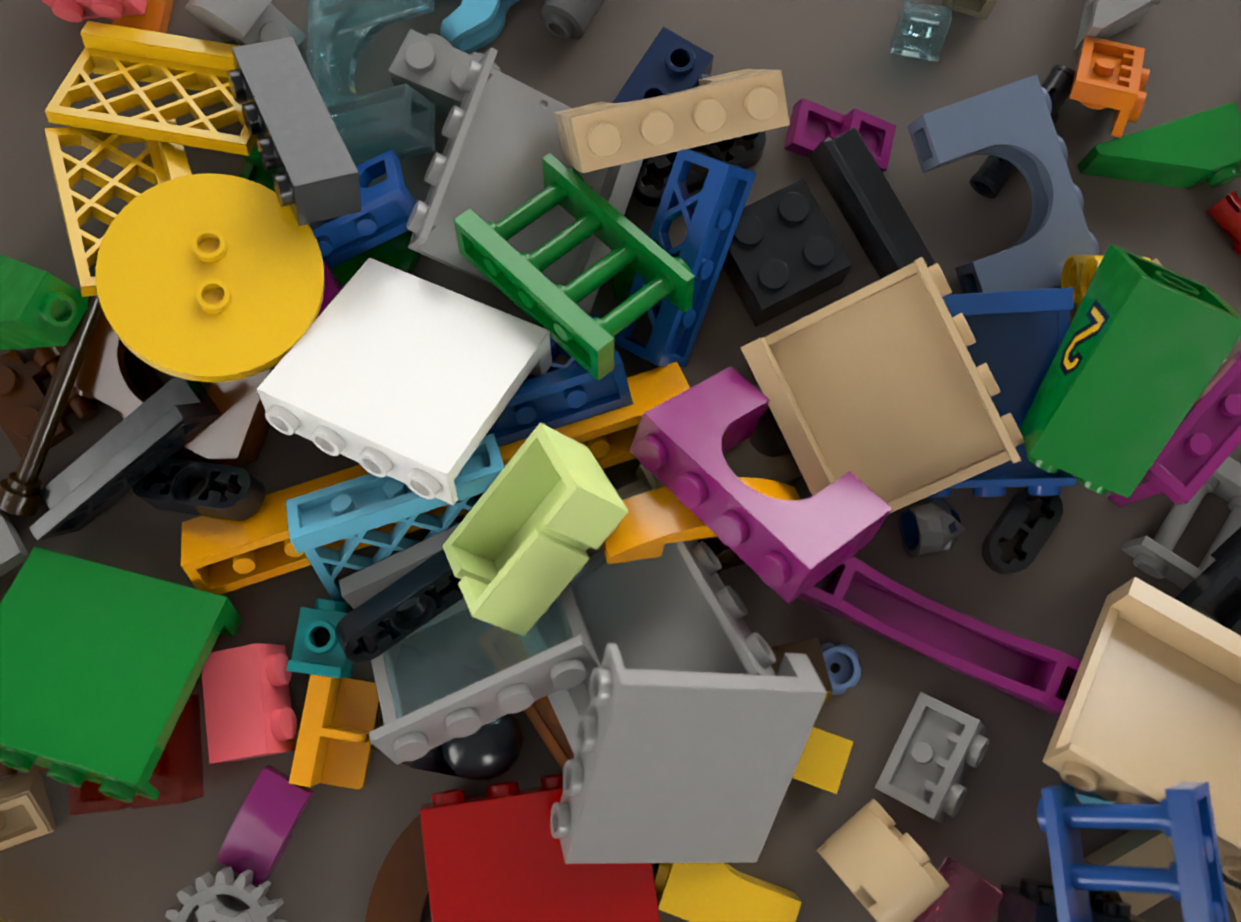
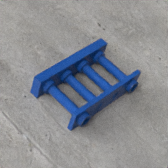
(1183, 814)

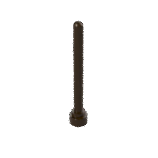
(21, 489)

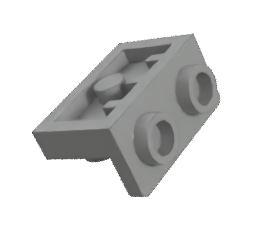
(934, 758)

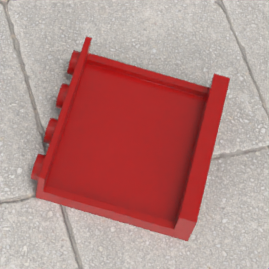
(500, 863)

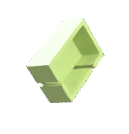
(532, 530)

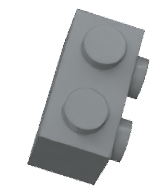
(432, 69)

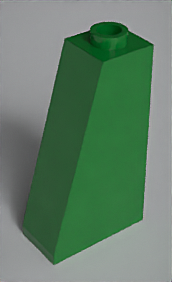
(36, 307)

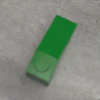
(1175, 153)

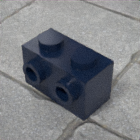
(667, 68)

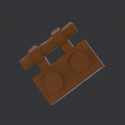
(24, 393)

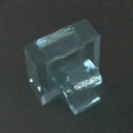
(921, 30)

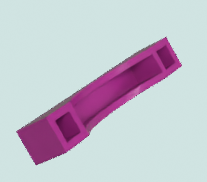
(946, 636)

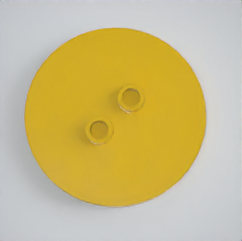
(209, 277)

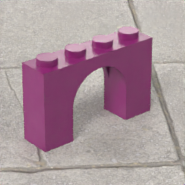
(779, 539)

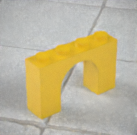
(726, 895)

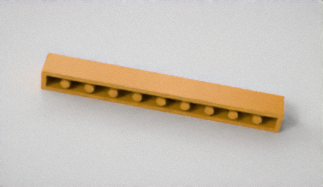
(236, 554)

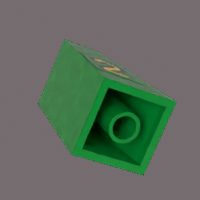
(1127, 372)

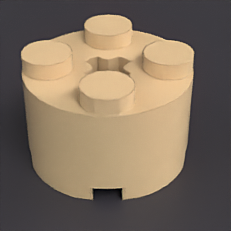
(883, 866)

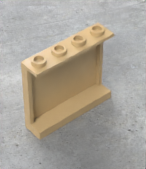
(885, 391)
(1156, 710)

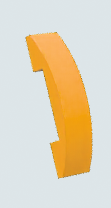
(661, 519)

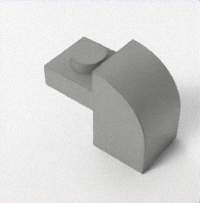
(244, 20)

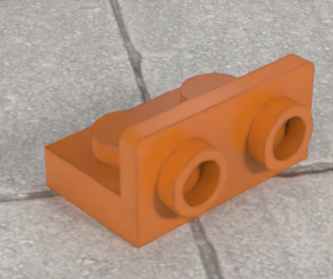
(1112, 78)

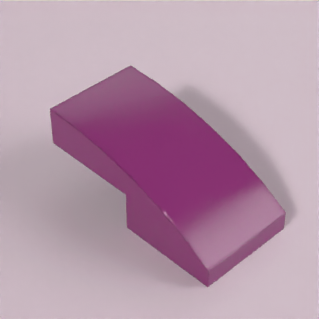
(814, 123)
(264, 824)

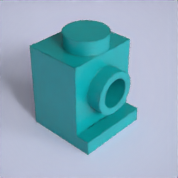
(307, 655)

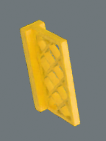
(168, 63)
(166, 163)

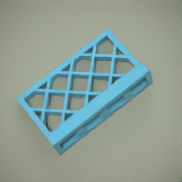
(370, 502)

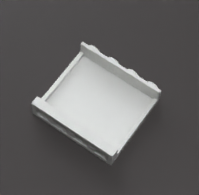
(403, 377)

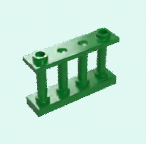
(556, 307)

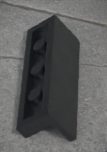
(868, 203)

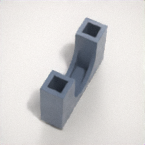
(1017, 127)

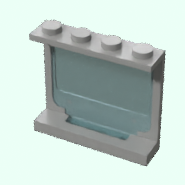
(460, 668)

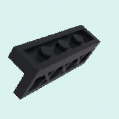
(124, 457)

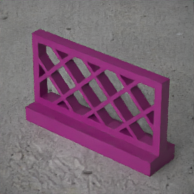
(1198, 444)

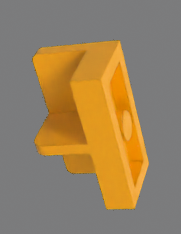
(335, 732)

